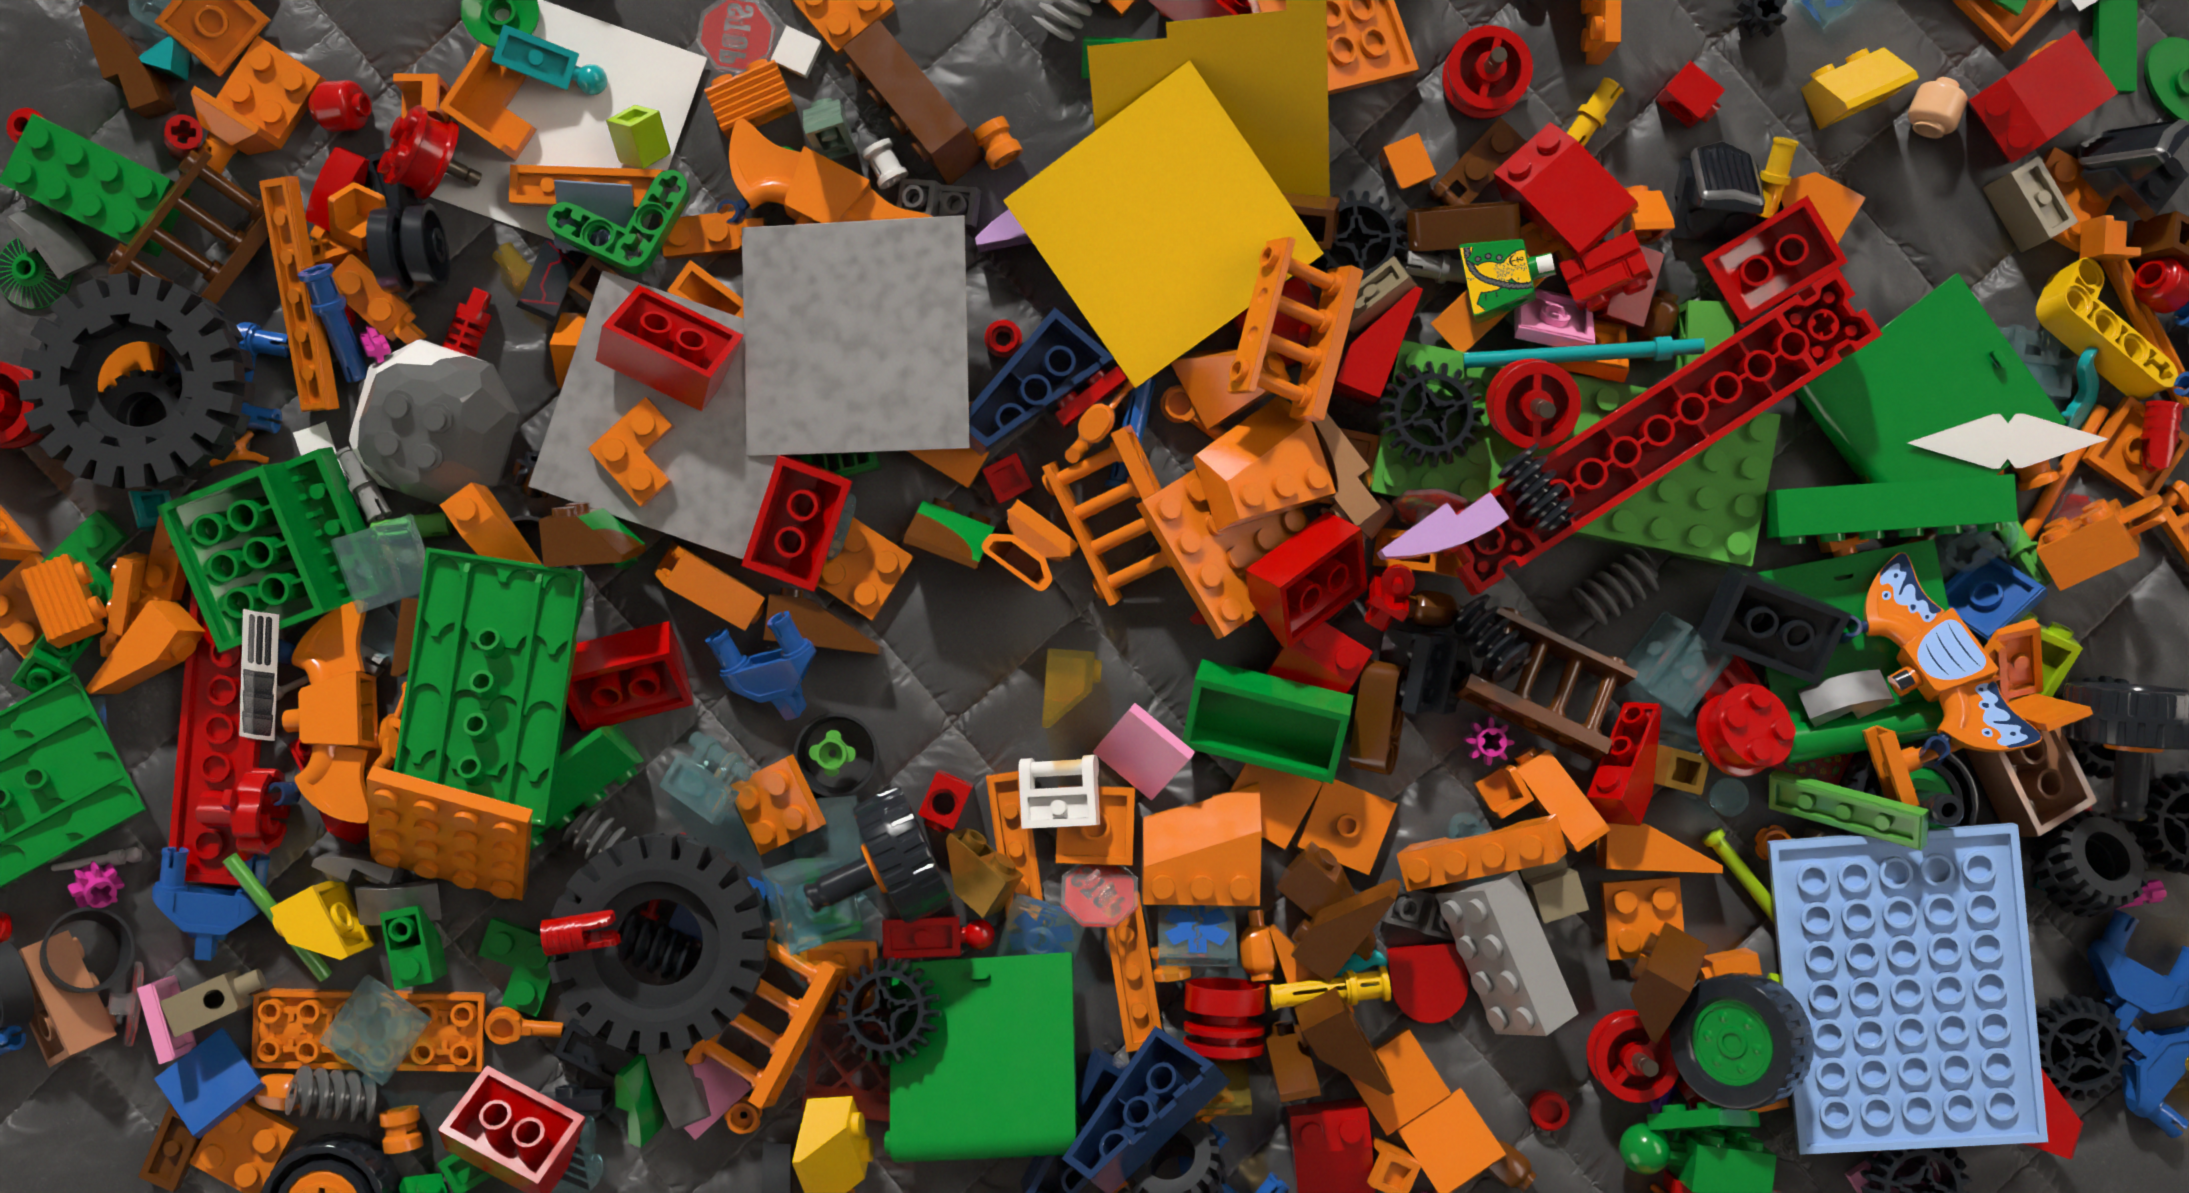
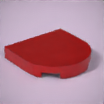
(1428, 980)

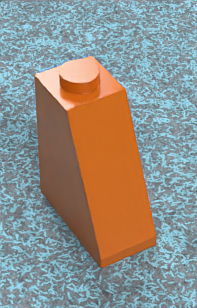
(1207, 378)
(709, 586)
(1559, 795)

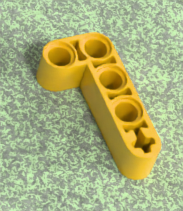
(2081, 320)

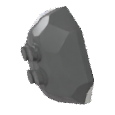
(433, 422)

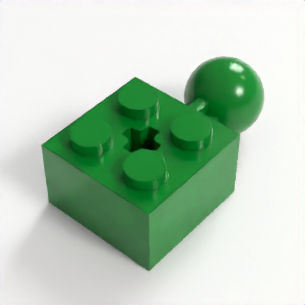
(1702, 1158)

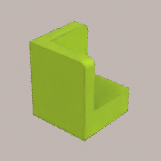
(638, 136)

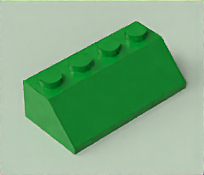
(586, 772)

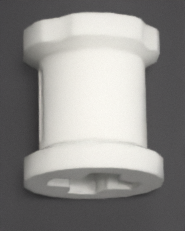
(884, 163)

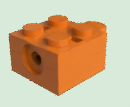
(2097, 538)

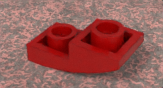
(338, 172)

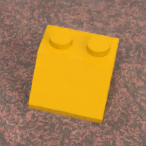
(1856, 85)
(323, 921)
(832, 1146)

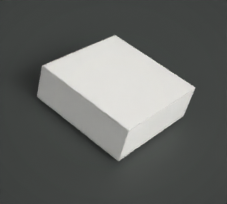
(796, 52)

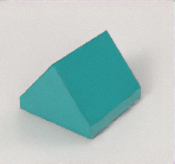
(168, 58)
(145, 507)

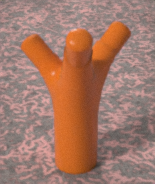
(241, 452)

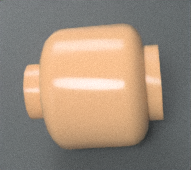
(1937, 107)

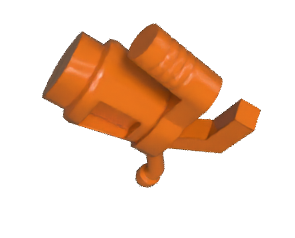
(1095, 425)
(387, 739)

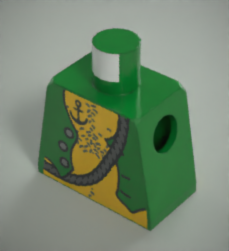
(1502, 276)

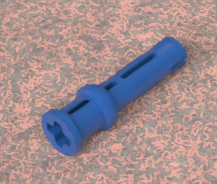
(330, 307)
(1136, 415)

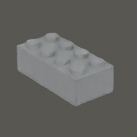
(1507, 954)

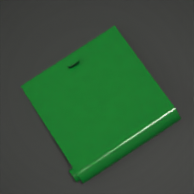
(1920, 380)
(1828, 581)
(996, 1068)

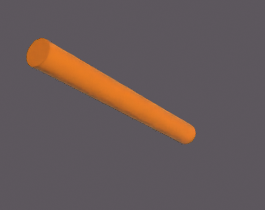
(2065, 470)

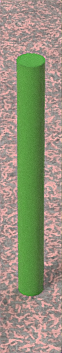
(265, 902)

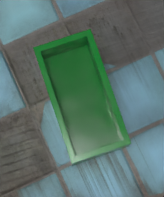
(87, 182)
(1267, 721)

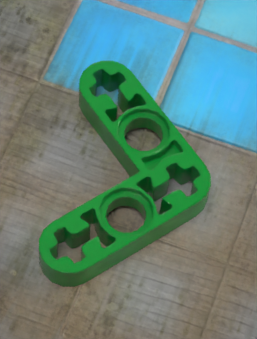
(625, 238)

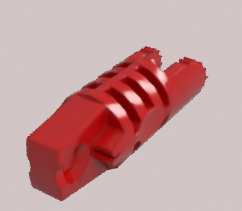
(469, 324)

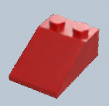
(2042, 97)
(1564, 189)
(1774, 260)
(1370, 357)
(1321, 660)
(1331, 1146)

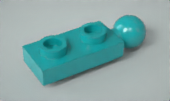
(546, 62)

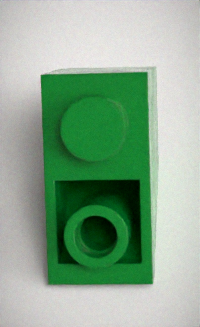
(412, 947)

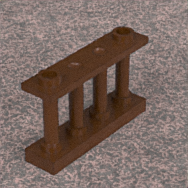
(241, 245)
(1550, 721)

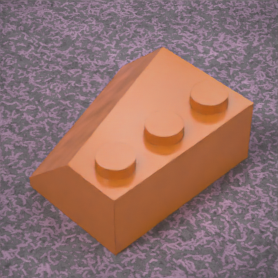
(1263, 467)
(1205, 852)

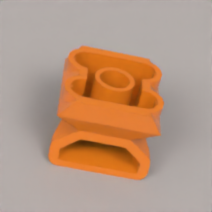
(1030, 546)

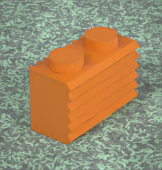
(754, 95)
(64, 600)

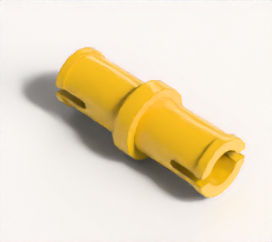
(1593, 113)
(1776, 174)

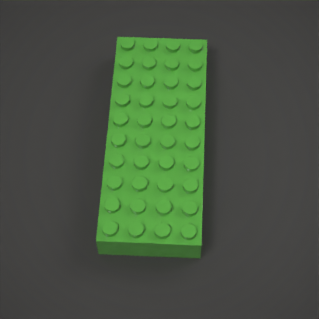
(1696, 511)

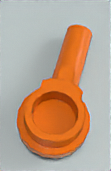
(1178, 409)
(507, 1025)

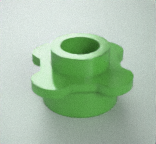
(832, 742)

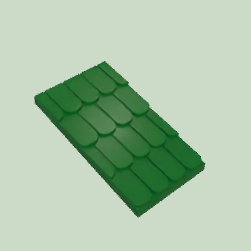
(490, 677)
(57, 779)

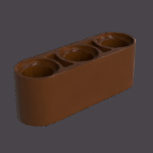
(1461, 224)
(1378, 718)

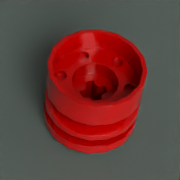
(1224, 1009)

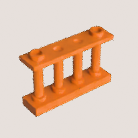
(1327, 338)
(1140, 483)
(786, 1046)

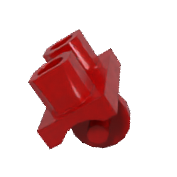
(1389, 595)

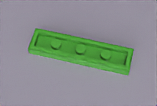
(1849, 809)

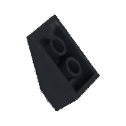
(1773, 624)

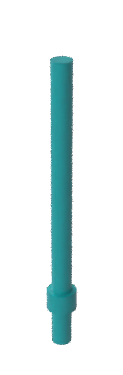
(1660, 348)

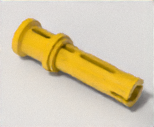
(1282, 995)

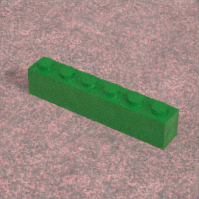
(1891, 506)

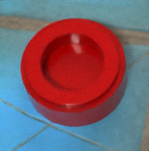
(1548, 1110)

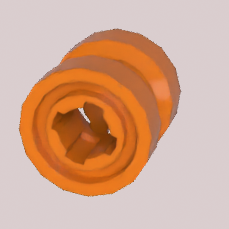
(997, 142)
(401, 1129)

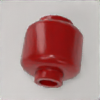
(339, 106)
(2162, 285)

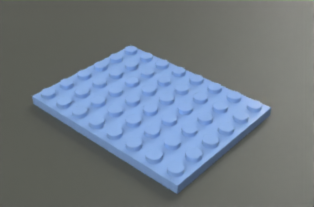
(1910, 990)

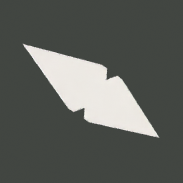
(2021, 441)

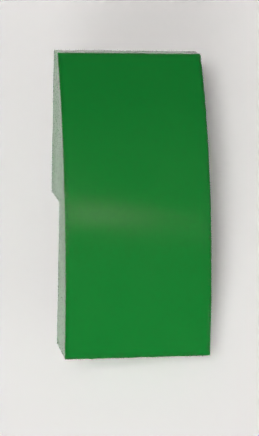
(47, 663)
(639, 1096)

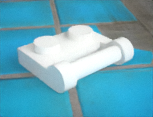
(1059, 805)

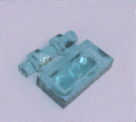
(2049, 370)
(698, 787)

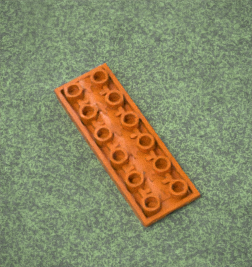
(294, 1020)

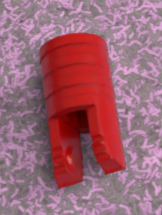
(186, 128)
(2160, 434)
(572, 933)

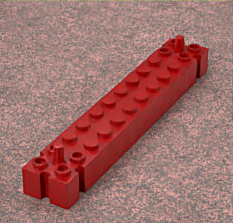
(1677, 421)

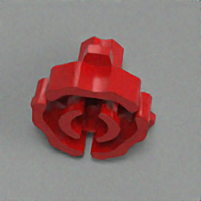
(248, 812)

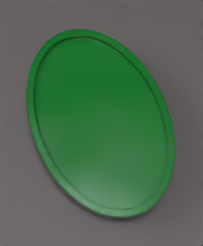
(2168, 75)

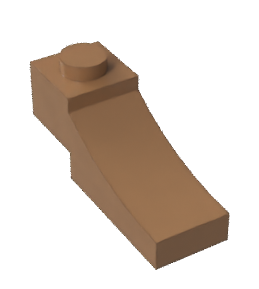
(1351, 498)

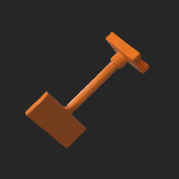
(1894, 764)

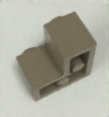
(1554, 890)

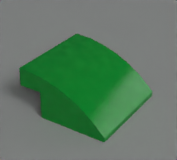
(265, 543)

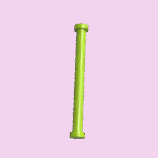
(1716, 840)

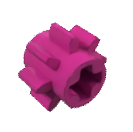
(1478, 741)
(95, 885)

